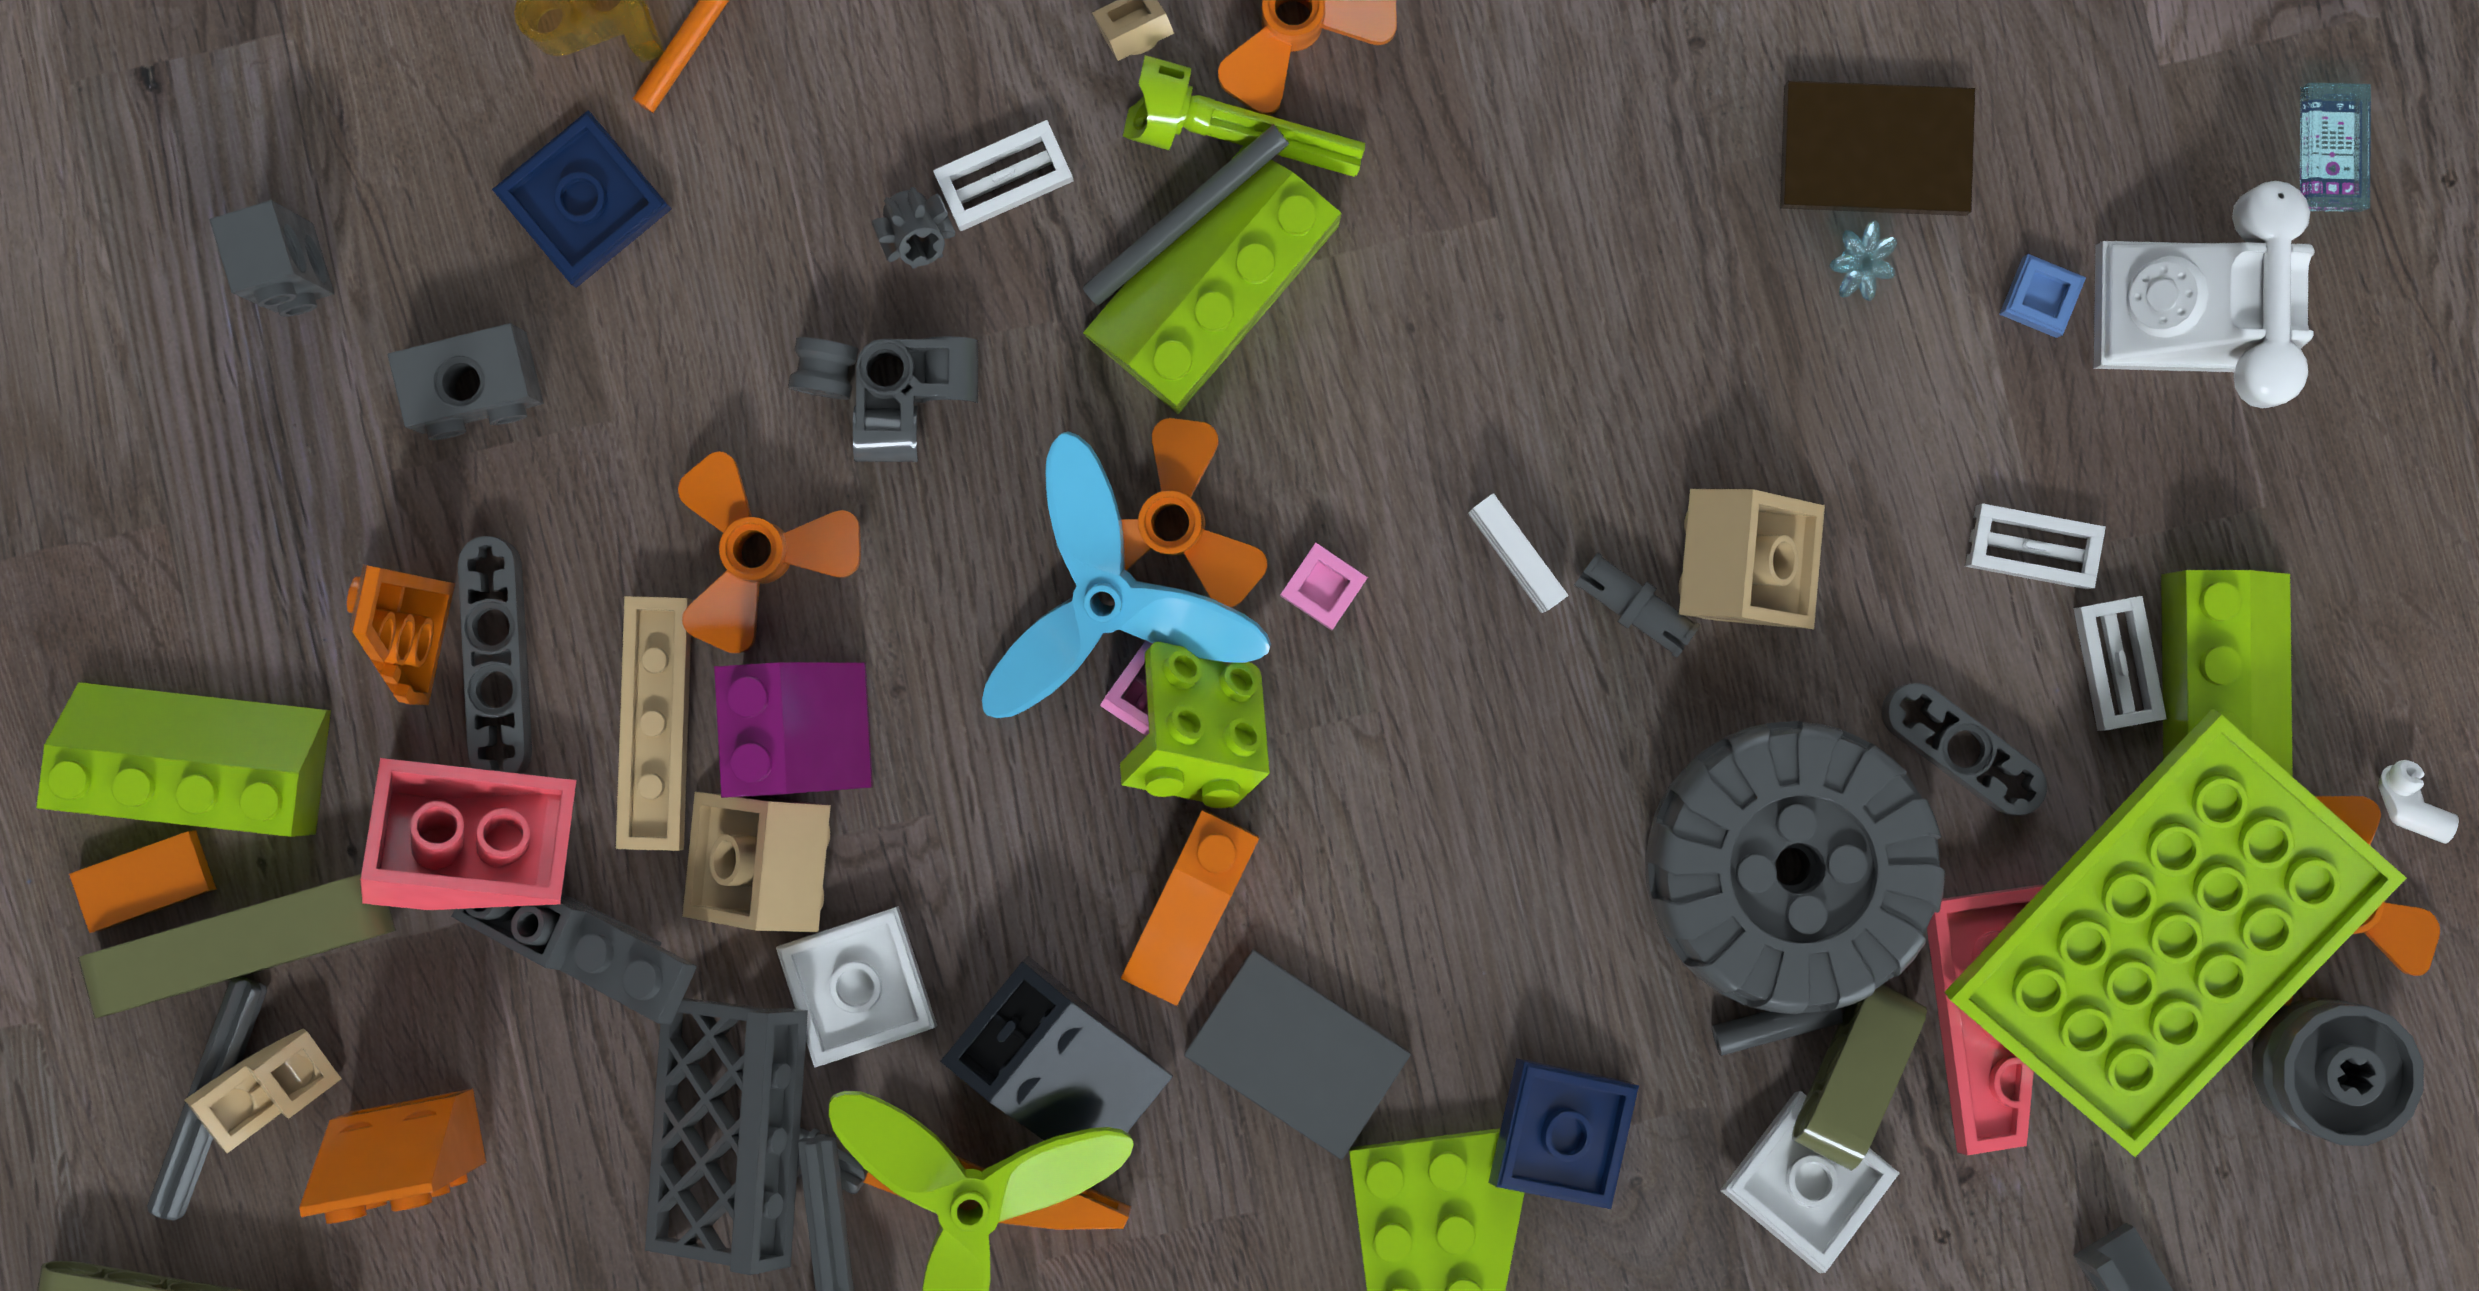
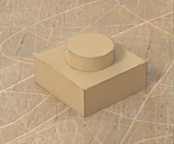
(1132, 26)

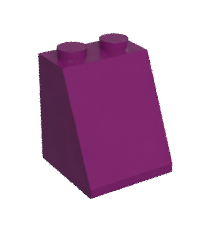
(792, 728)

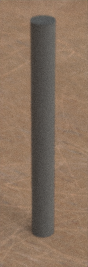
(1185, 215)

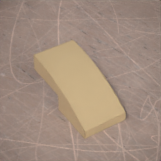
(261, 1087)

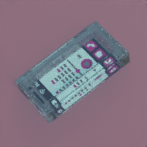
(2335, 146)

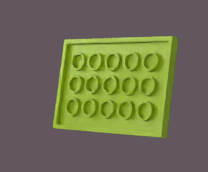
(2174, 933)

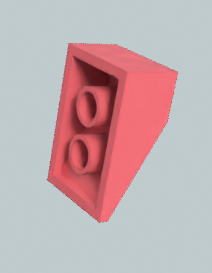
(465, 838)

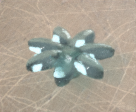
(1864, 261)

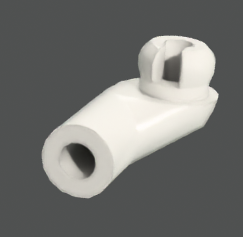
(2406, 807)

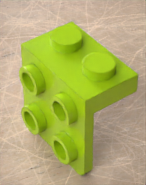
(1202, 729)

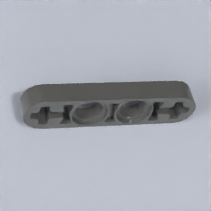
(506, 657)

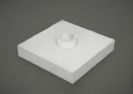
(857, 986)
(1803, 1195)

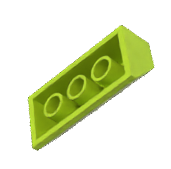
(1213, 284)
(2230, 653)
(186, 760)

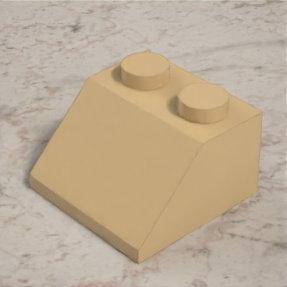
(1751, 558)
(757, 862)

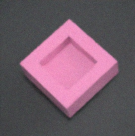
(1323, 586)

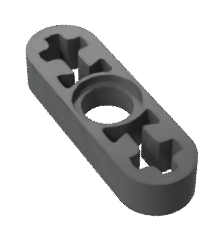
(1991, 789)

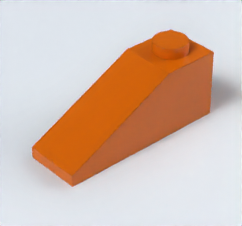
(1190, 907)

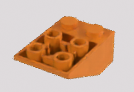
(394, 1155)

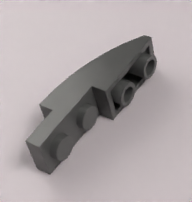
(592, 950)

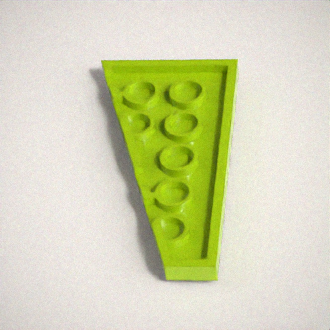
(1433, 1215)

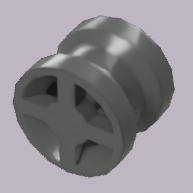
(823, 368)

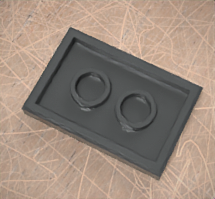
(1297, 1054)

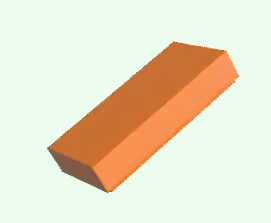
(142, 881)

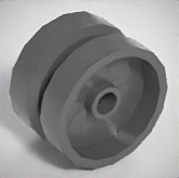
(2338, 1070)

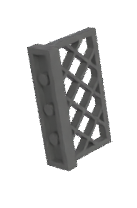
(762, 1137)

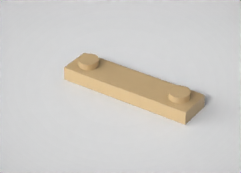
(653, 725)

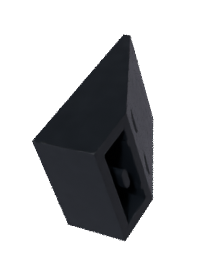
(1054, 1059)

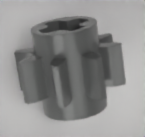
(913, 228)

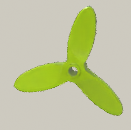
(927, 1173)

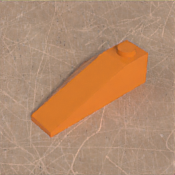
(401, 627)

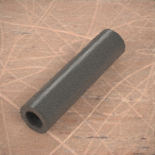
(1768, 1028)

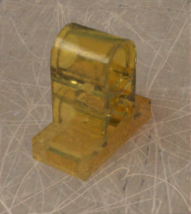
(586, 26)

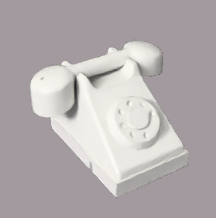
(2214, 302)

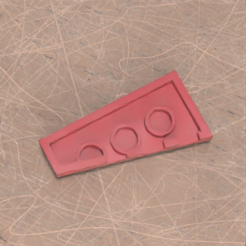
(1985, 1080)

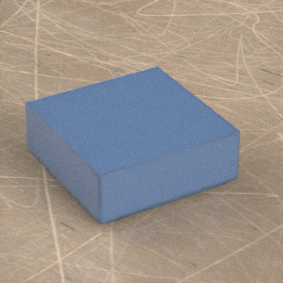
(2042, 295)

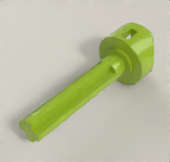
(1170, 107)

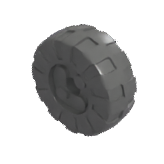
(1862, 883)

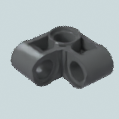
(888, 415)

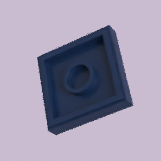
(581, 199)
(1563, 1134)

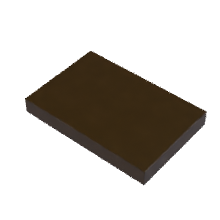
(1877, 148)

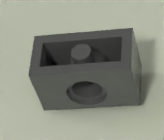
(429, 374)

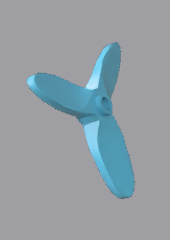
(1092, 547)

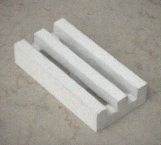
(1014, 197)
(1982, 537)
(1517, 553)
(2096, 670)

